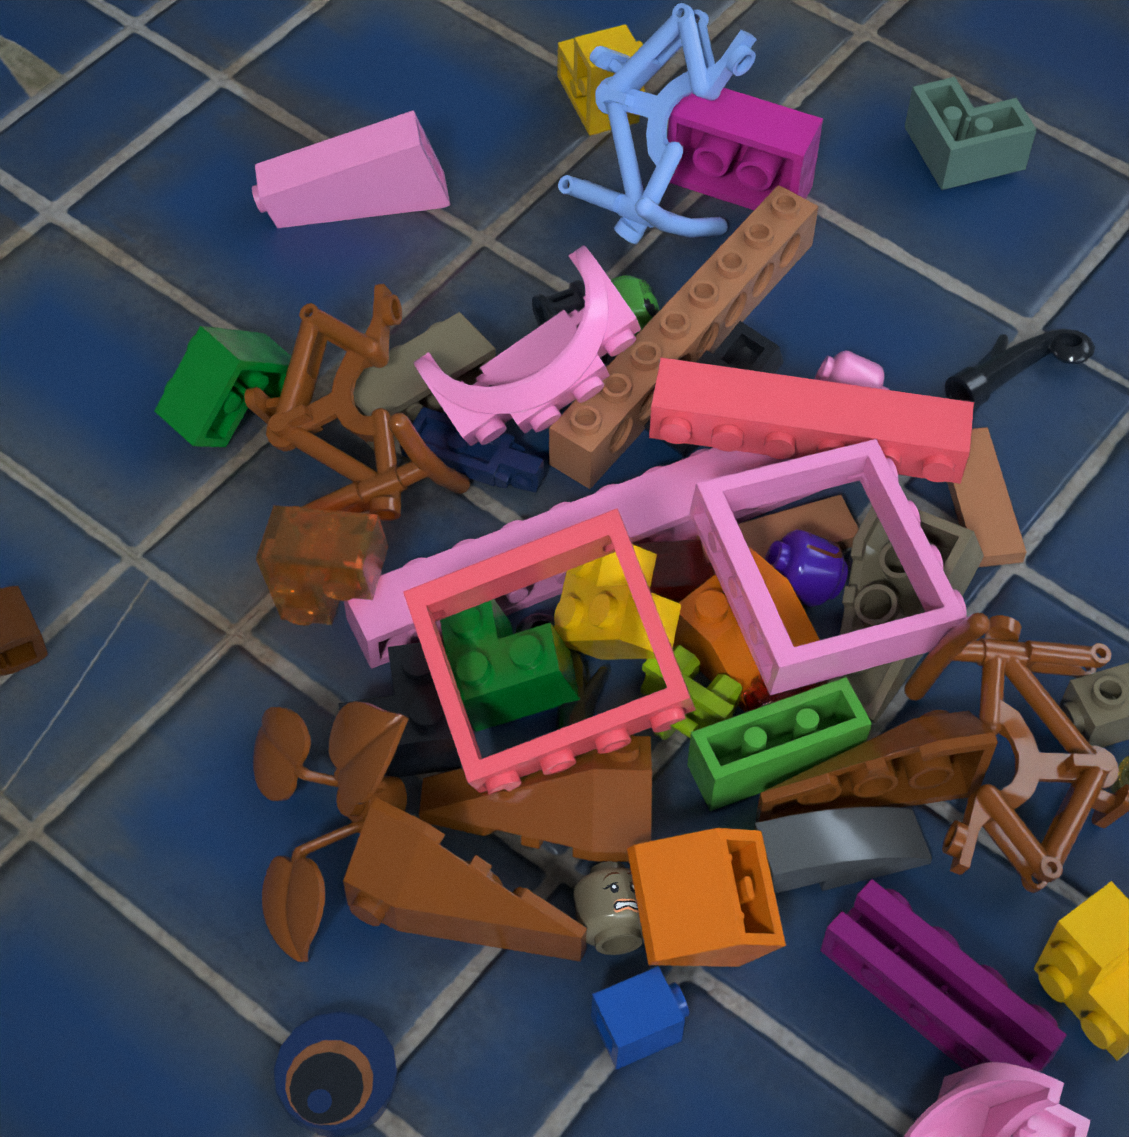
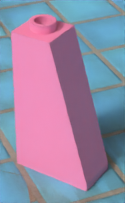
(354, 176)

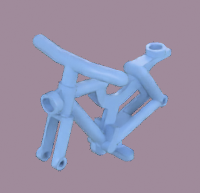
(621, 95)

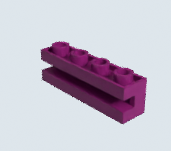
(938, 986)

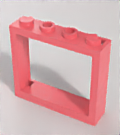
(515, 571)

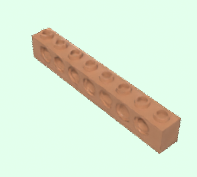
(694, 320)

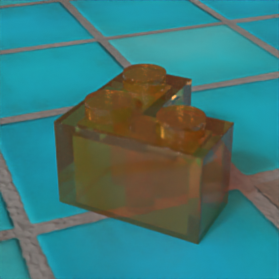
(318, 559)

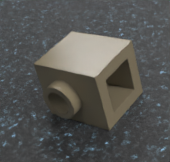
(1100, 705)

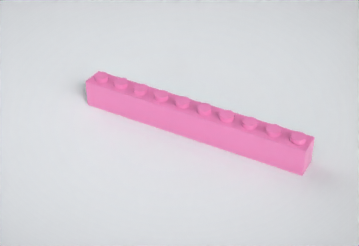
(651, 506)

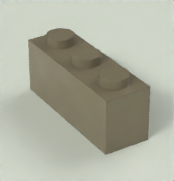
(399, 386)

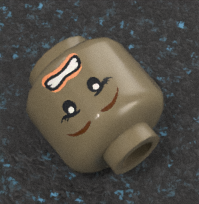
(609, 909)

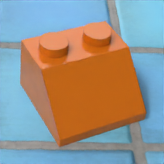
(712, 632)

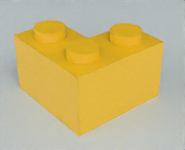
(582, 77)
(600, 612)
(1089, 967)

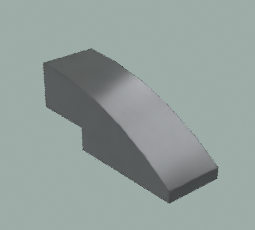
(842, 846)

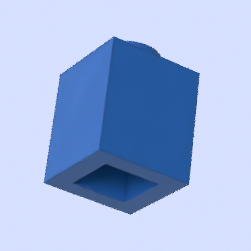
(639, 1016)

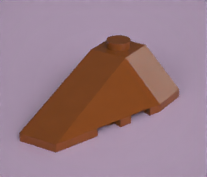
(910, 765)
(592, 806)
(421, 888)

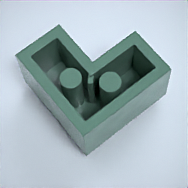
(965, 141)

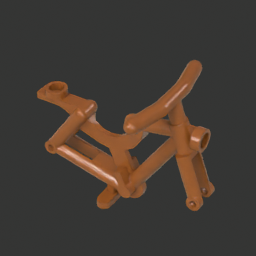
(295, 420)
(1084, 766)

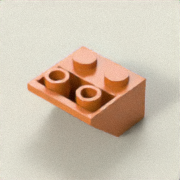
(706, 898)

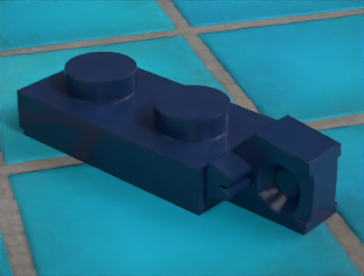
(492, 463)

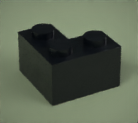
(426, 740)

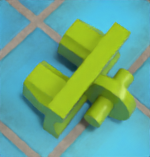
(711, 703)

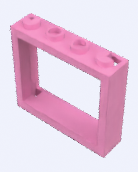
(776, 658)

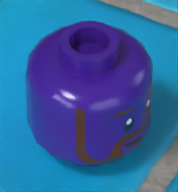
(811, 566)

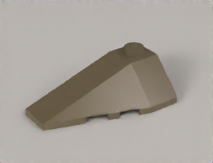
(883, 593)

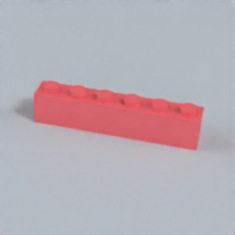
(808, 416)

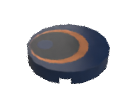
(336, 1074)

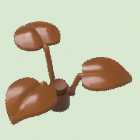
(361, 750)

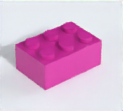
(743, 147)

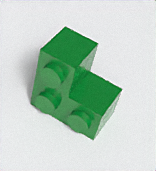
(209, 386)
(504, 672)

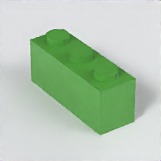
(775, 742)

